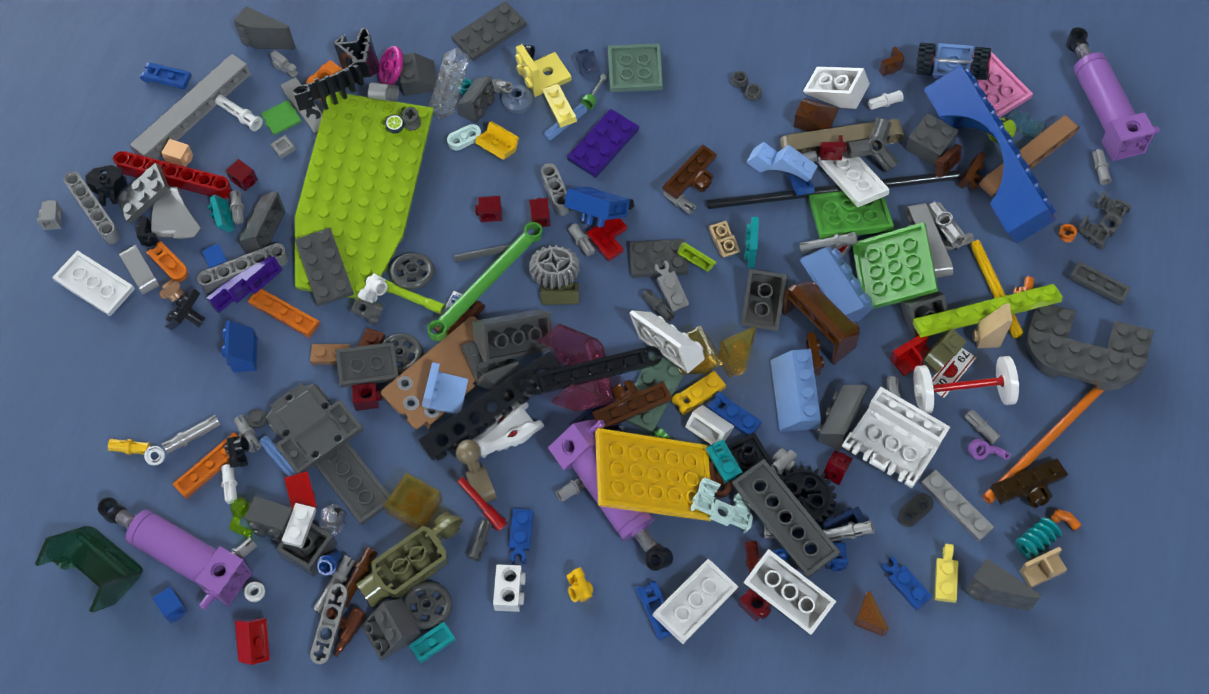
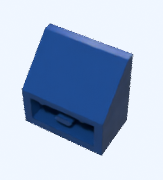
(240, 347)

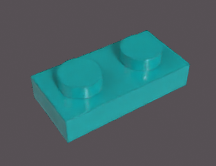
(432, 642)

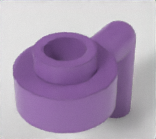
(984, 449)

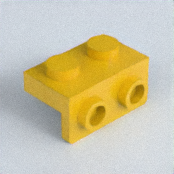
(498, 141)

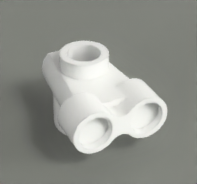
(374, 287)

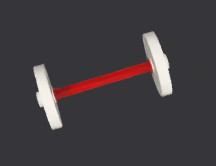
(1005, 380)

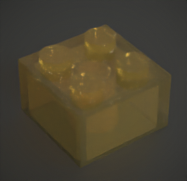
(413, 502)

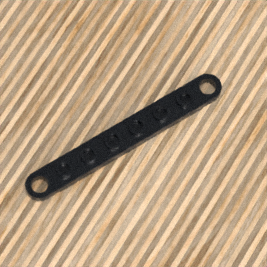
(590, 371)

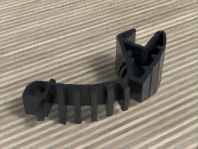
(357, 61)

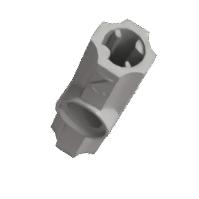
(947, 225)

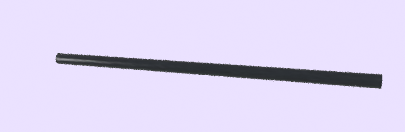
(789, 195)

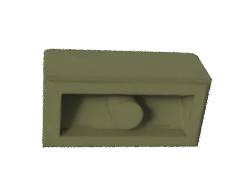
(560, 296)

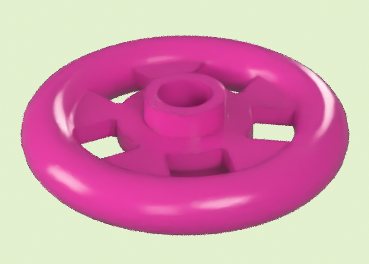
(390, 65)

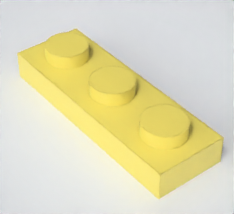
(559, 105)

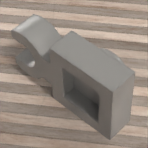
(281, 63)

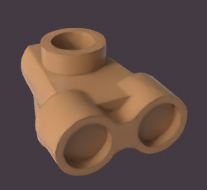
(171, 290)

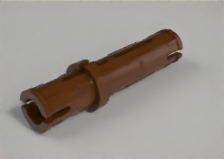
(359, 572)

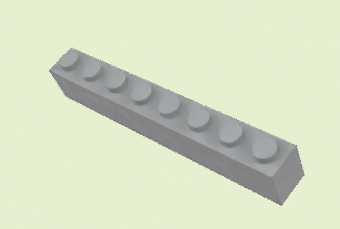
(191, 107)

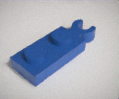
(521, 533)
(907, 584)

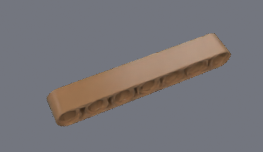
(1035, 151)

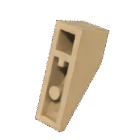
(993, 328)

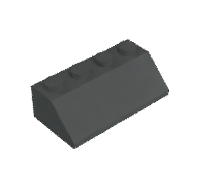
(512, 335)

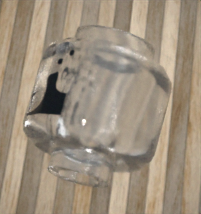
(332, 519)

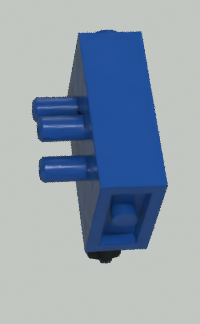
(597, 203)

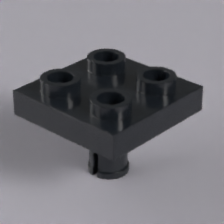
(184, 311)
(749, 452)

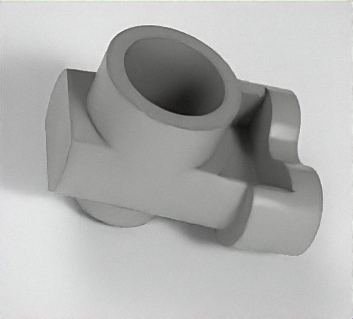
(783, 460)

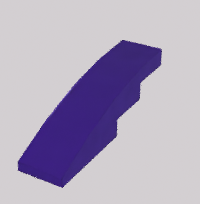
(242, 284)

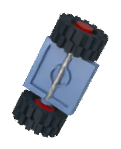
(950, 57)

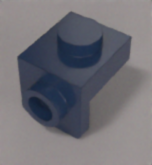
(587, 62)

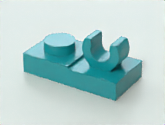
(221, 213)
(724, 461)

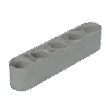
(92, 207)
(941, 260)
(234, 267)

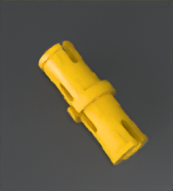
(127, 446)

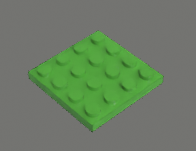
(896, 265)

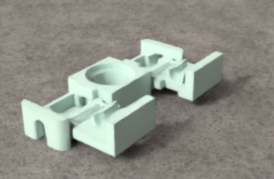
(734, 514)

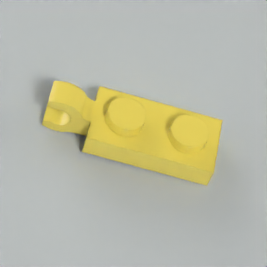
(946, 576)

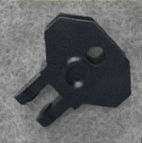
(106, 184)

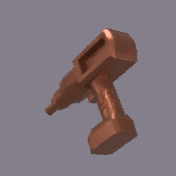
(349, 626)

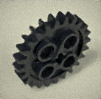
(797, 481)

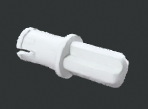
(885, 100)
(229, 484)

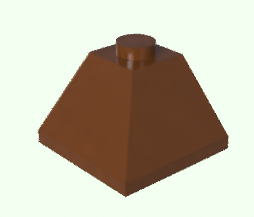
(814, 115)

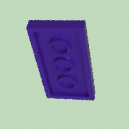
(603, 143)

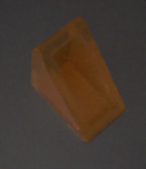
(871, 617)

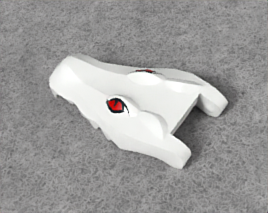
(508, 431)

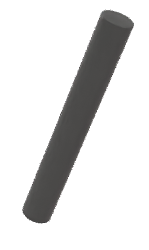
(481, 253)

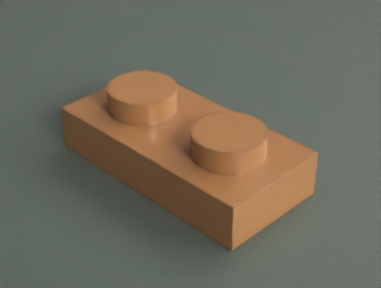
(325, 353)

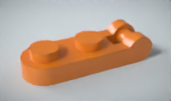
(168, 262)

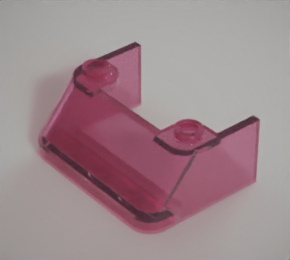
(573, 348)

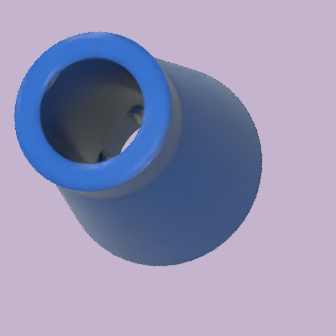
(328, 563)

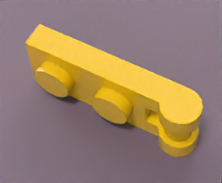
(698, 393)

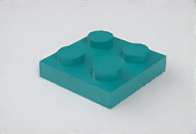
(751, 242)

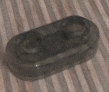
(914, 510)

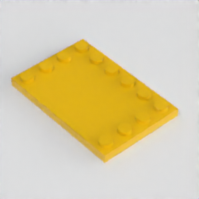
(649, 473)

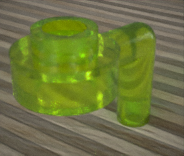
(239, 510)

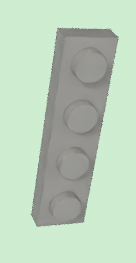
(957, 505)

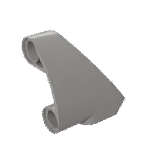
(172, 217)

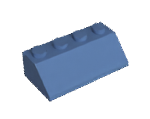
(837, 282)
(795, 391)

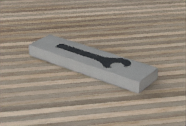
(311, 115)

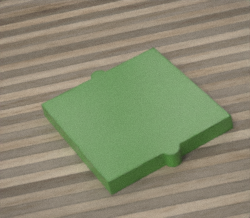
(281, 117)

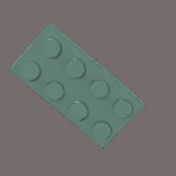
(664, 372)

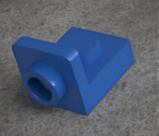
(840, 562)

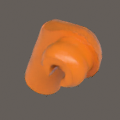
(1028, 285)
(1066, 516)

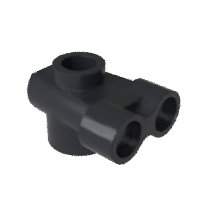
(236, 449)

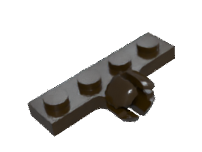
(1030, 484)

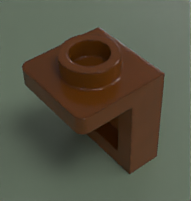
(892, 64)

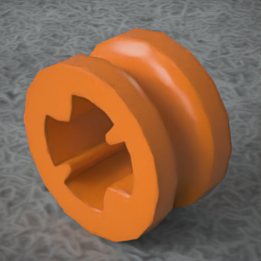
(1067, 238)

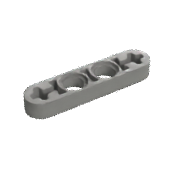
(325, 622)

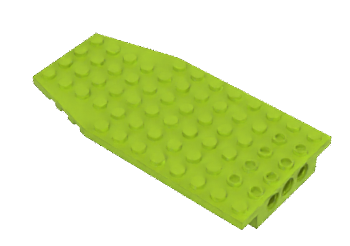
(361, 184)

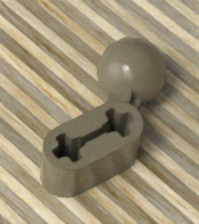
(468, 453)

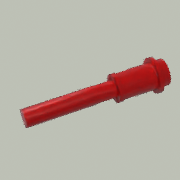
(489, 512)

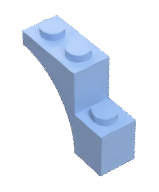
(787, 160)

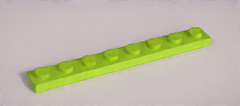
(976, 312)

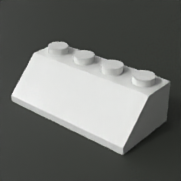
(672, 343)
(789, 591)

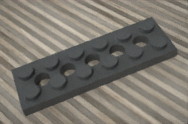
(782, 532)

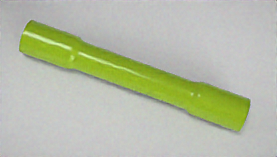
(428, 303)

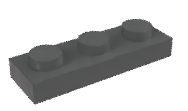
(1099, 283)

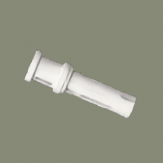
(244, 115)

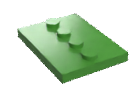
(837, 214)

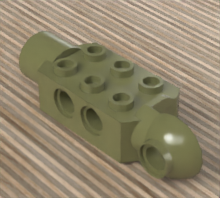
(409, 561)

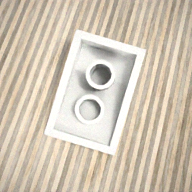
(838, 86)

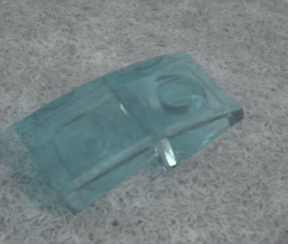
(1025, 125)

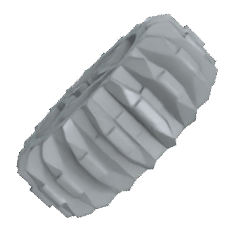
(554, 266)

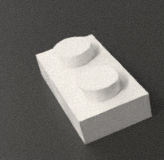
(299, 525)

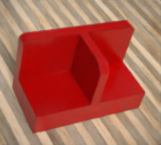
(910, 355)
(300, 490)
(252, 641)

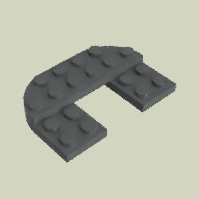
(1105, 367)

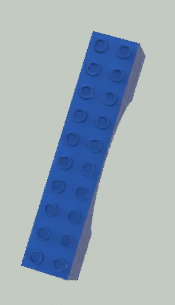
(1020, 199)

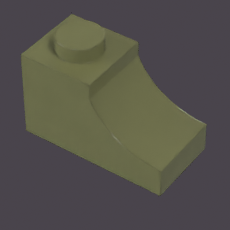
(943, 350)

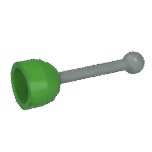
(590, 99)

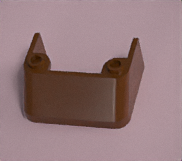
(824, 316)

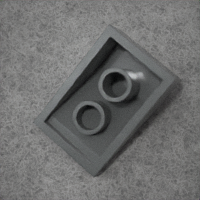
(263, 31)
(764, 299)
(1000, 588)

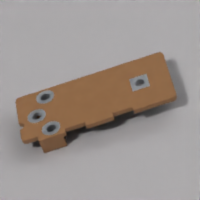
(451, 361)

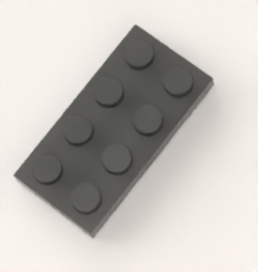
(489, 31)
(324, 267)

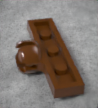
(692, 173)
(631, 403)

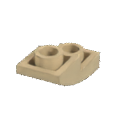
(724, 239)

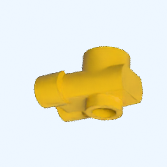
(581, 589)

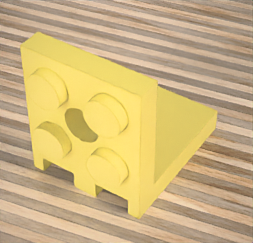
(534, 70)

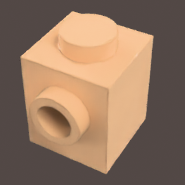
(177, 153)

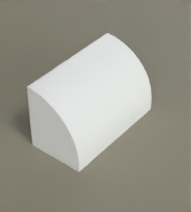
(708, 425)

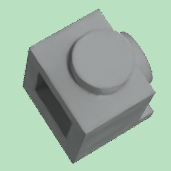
(50, 215)

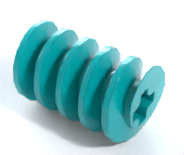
(1038, 537)

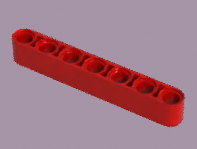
(176, 175)

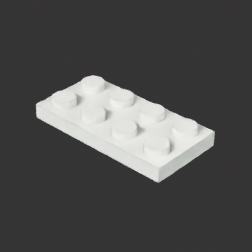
(855, 179)
(93, 283)
(695, 601)

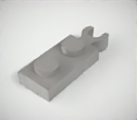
(671, 288)

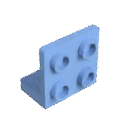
(444, 391)

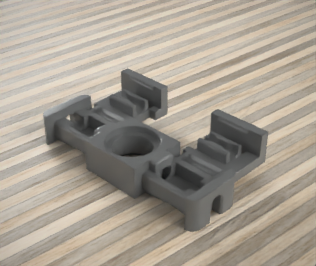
(1114, 214)

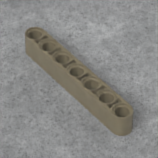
(812, 140)

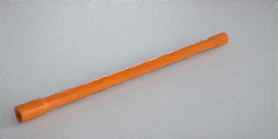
(1033, 453)

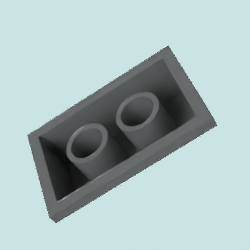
(263, 223)
(841, 415)

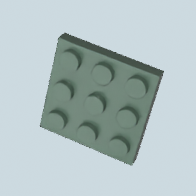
(635, 67)

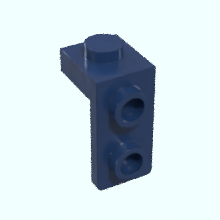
(848, 514)

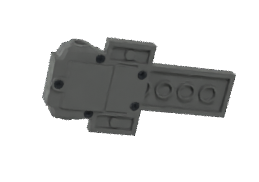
(319, 437)

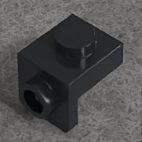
(144, 233)

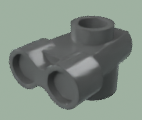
(371, 313)

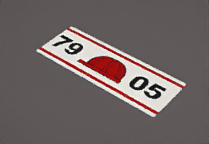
(953, 369)

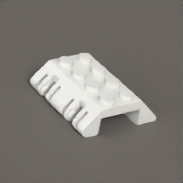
(897, 437)

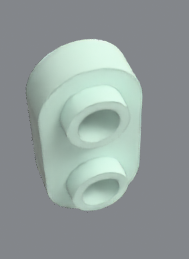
(463, 136)

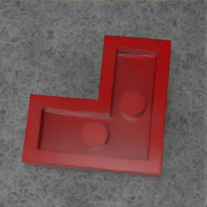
(605, 240)

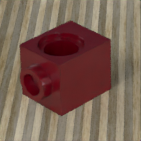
(241, 175)
(489, 209)
(540, 211)
(360, 391)
(751, 596)

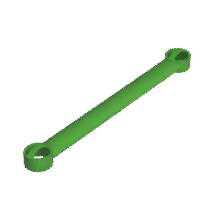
(484, 281)

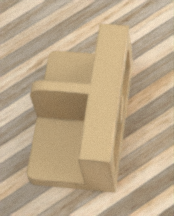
(1043, 568)

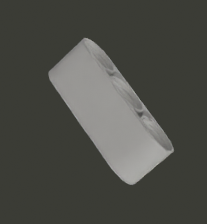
(383, 92)
(554, 182)
(139, 269)

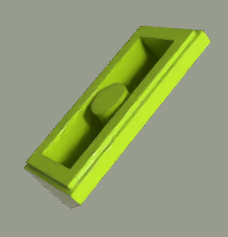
(696, 257)

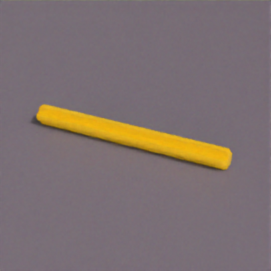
(993, 282)

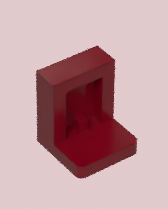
(833, 150)
(837, 466)

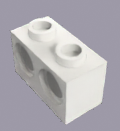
(505, 588)

